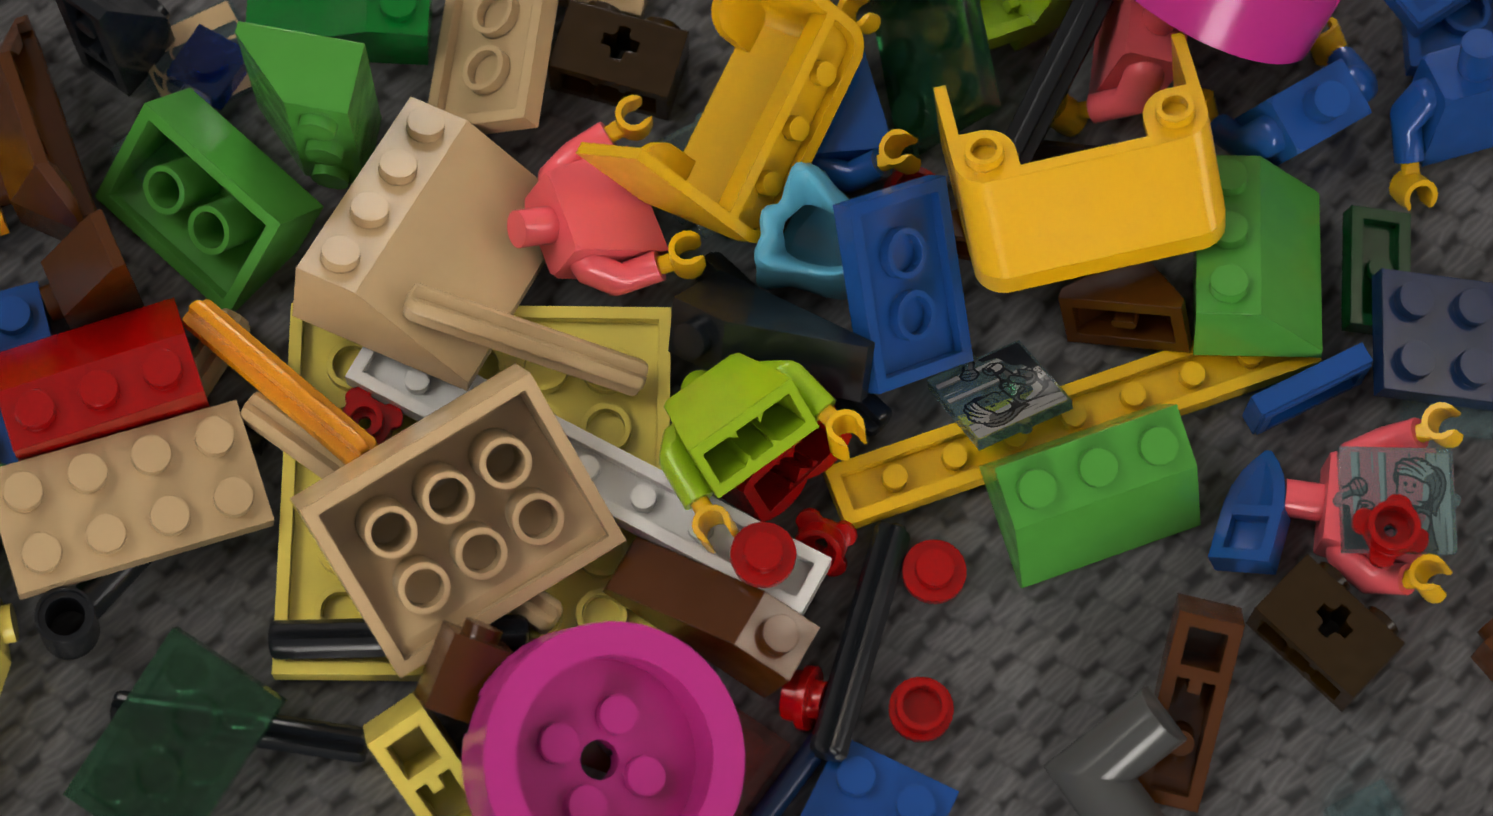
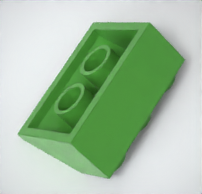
(315, 98)
(215, 214)
(1263, 277)
(1095, 493)

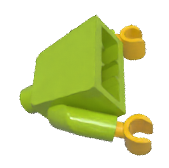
(738, 422)

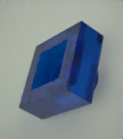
(208, 66)

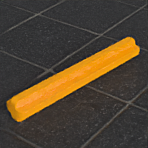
(277, 381)

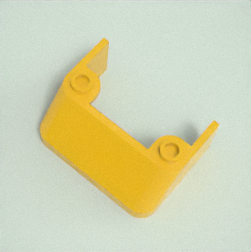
(760, 120)
(1090, 205)

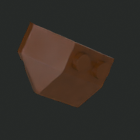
(37, 151)

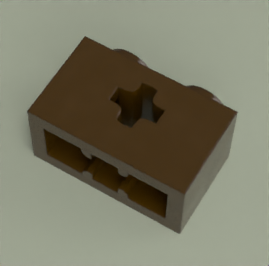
(596, 34)
(1346, 659)

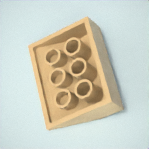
(427, 214)
(459, 517)

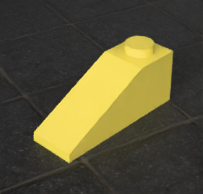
(419, 758)

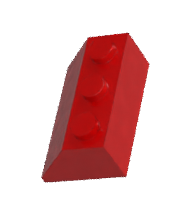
(99, 380)

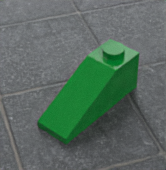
(389, 28)

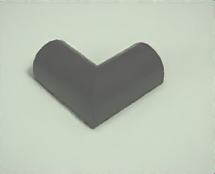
(1103, 764)

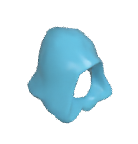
(809, 249)

